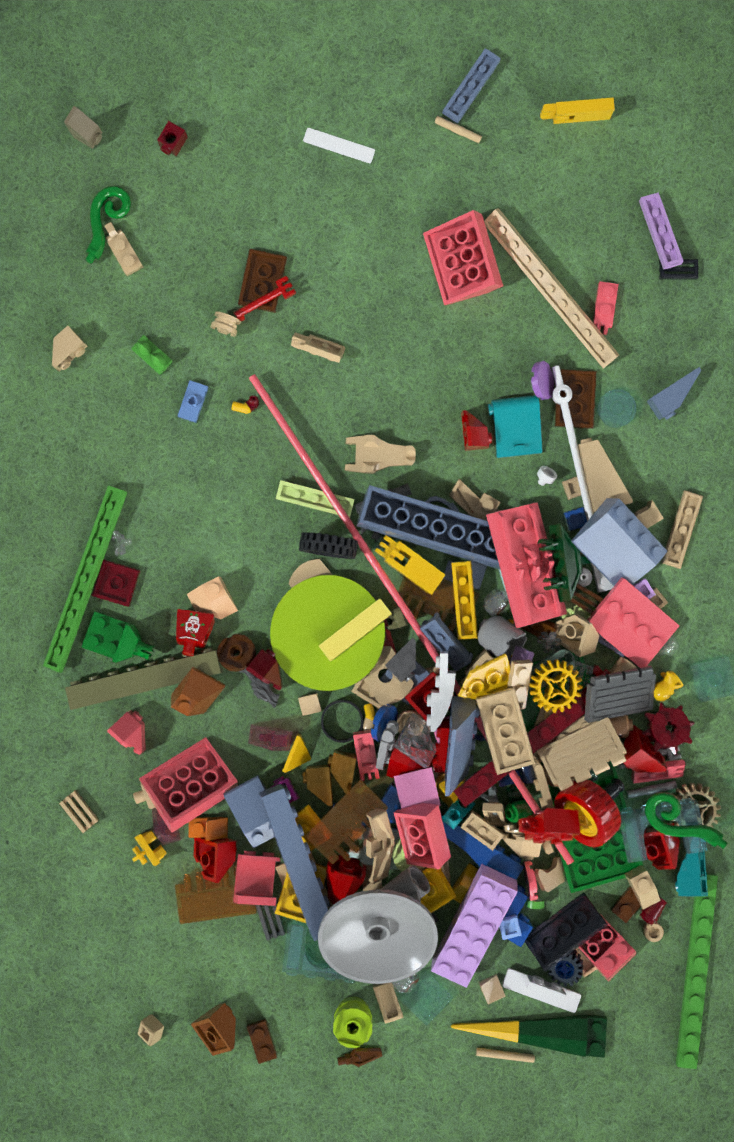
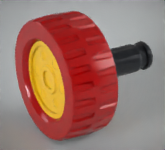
(596, 809)

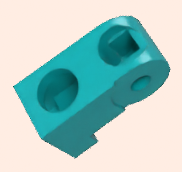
(456, 814)

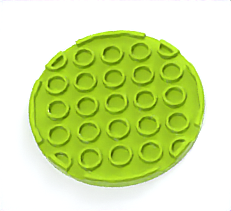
(312, 615)

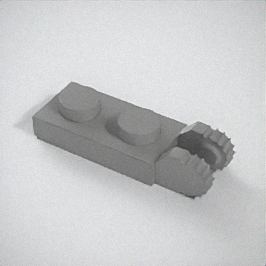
(387, 744)

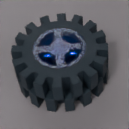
(569, 973)

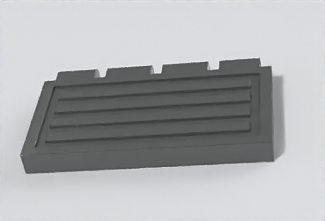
(620, 694)

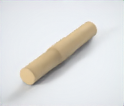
(458, 129)

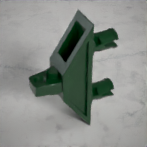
(566, 562)

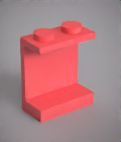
(255, 879)

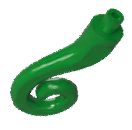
(97, 243)
(704, 832)

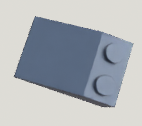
(249, 811)

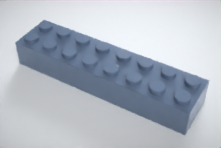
(427, 526)

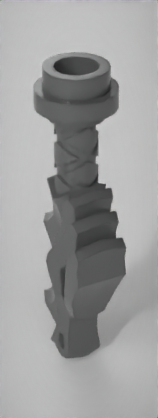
(262, 689)

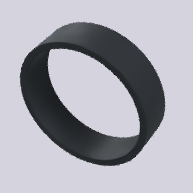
(322, 724)

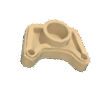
(552, 877)

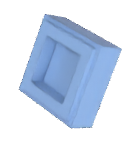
(510, 927)

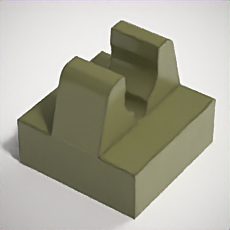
(397, 619)

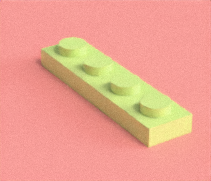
(311, 498)

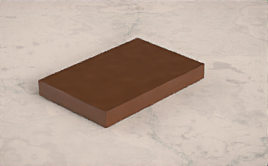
(260, 277)
(582, 401)

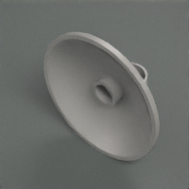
(380, 932)

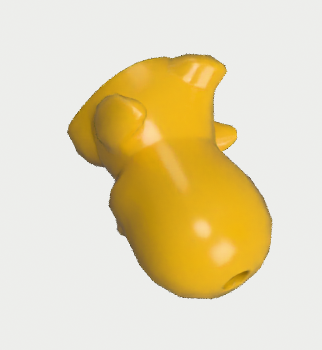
(666, 687)

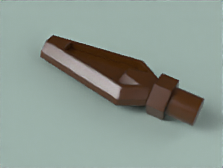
(360, 1056)

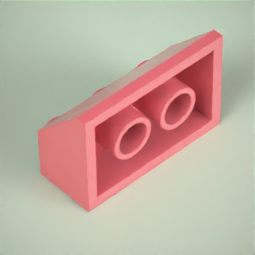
(423, 835)

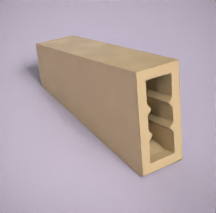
(601, 475)

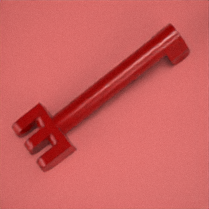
(281, 290)

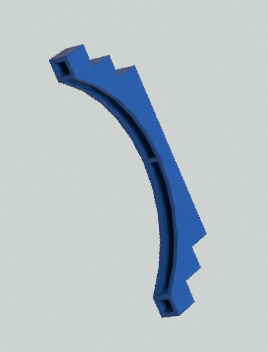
(481, 854)

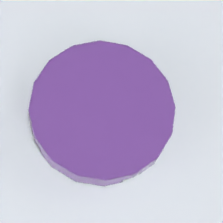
(543, 380)

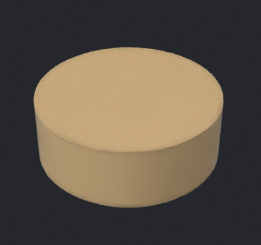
(653, 933)

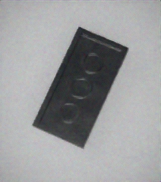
(564, 931)

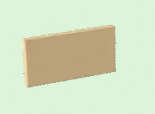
(505, 730)

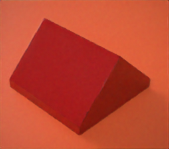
(418, 696)

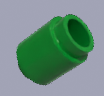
(517, 810)

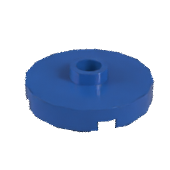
(381, 720)

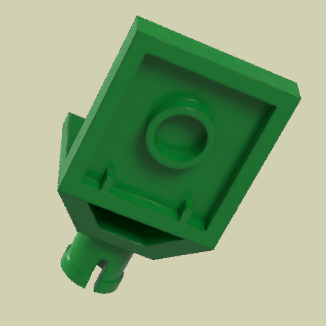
(115, 639)

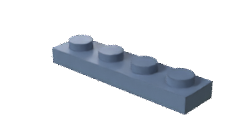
(471, 85)

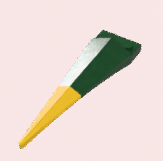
(571, 1034)

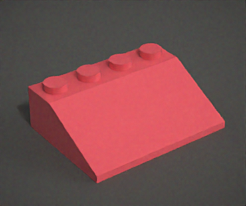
(463, 258)
(188, 784)

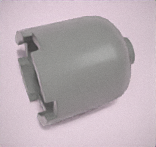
(500, 636)

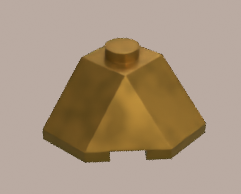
(342, 768)

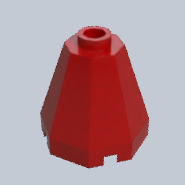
(344, 878)

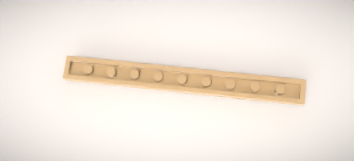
(550, 288)

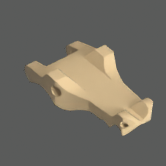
(376, 454)

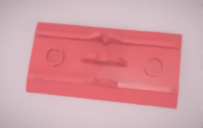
(523, 565)

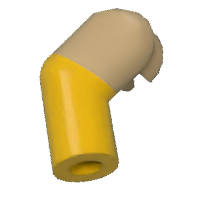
(370, 714)

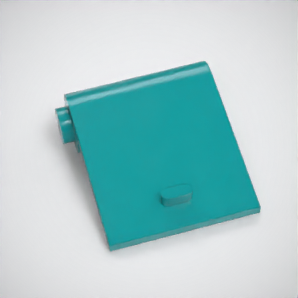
(516, 423)

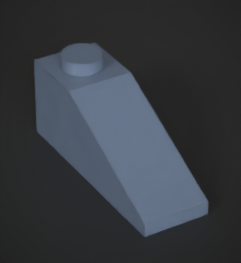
(671, 398)

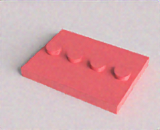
(632, 623)

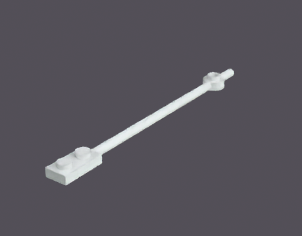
(601, 581)

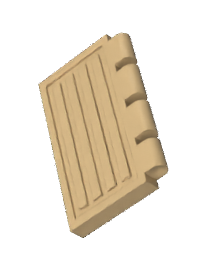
(582, 752)

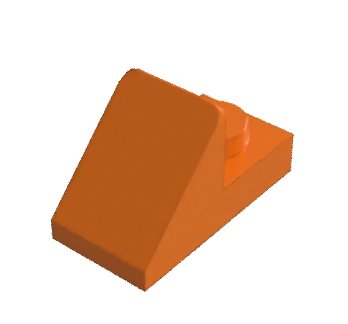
(208, 828)

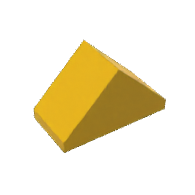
(464, 881)

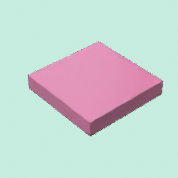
(416, 788)

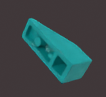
(692, 876)

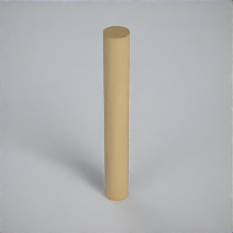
(505, 1055)

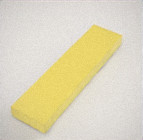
(355, 629)

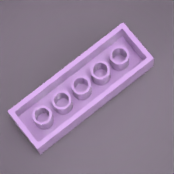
(474, 925)

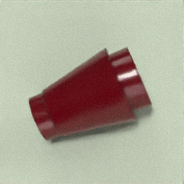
(652, 913)

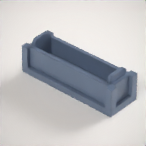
(445, 640)

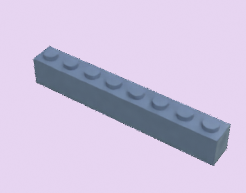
(295, 856)

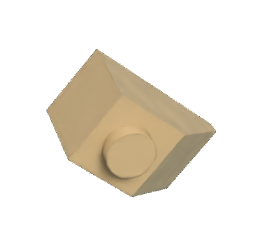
(643, 886)

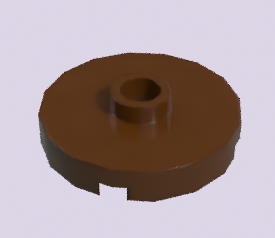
(232, 645)

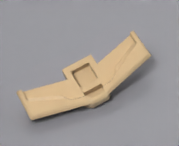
(471, 503)
(380, 845)

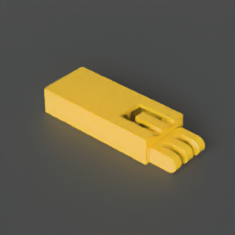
(578, 110)
(416, 569)

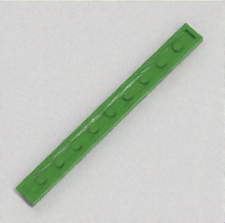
(85, 579)
(696, 976)

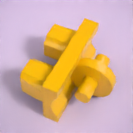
(154, 856)

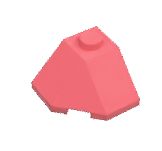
(130, 731)

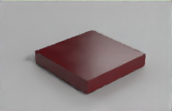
(116, 583)

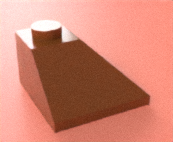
(195, 693)
(217, 1029)

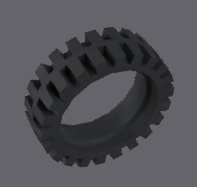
(328, 545)

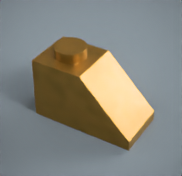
(319, 782)

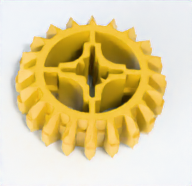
(550, 691)

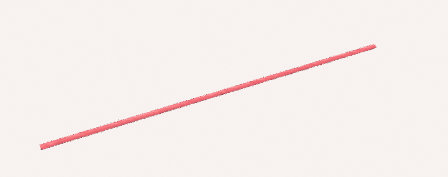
(383, 576)

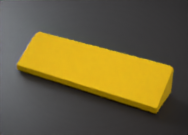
(464, 600)

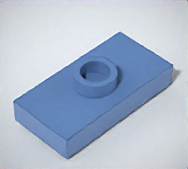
(193, 401)

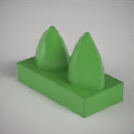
(151, 354)

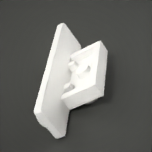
(541, 990)

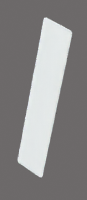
(339, 145)

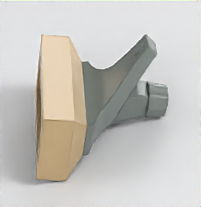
(492, 809)

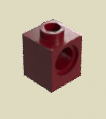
(172, 131)

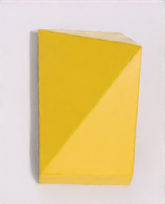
(298, 755)

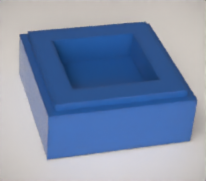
(575, 519)

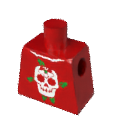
(193, 630)

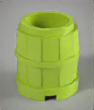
(348, 1011)

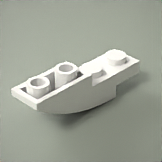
(440, 699)

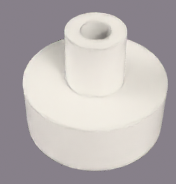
(546, 475)
(587, 577)

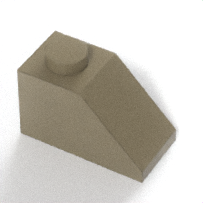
(83, 128)

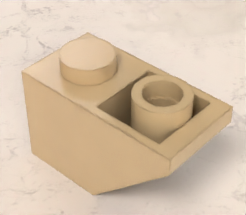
(66, 347)

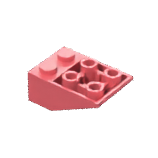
(609, 951)

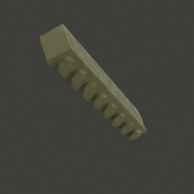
(140, 680)

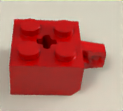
(551, 825)

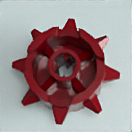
(664, 738)

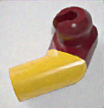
(247, 407)

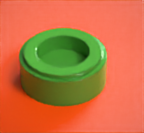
(535, 904)

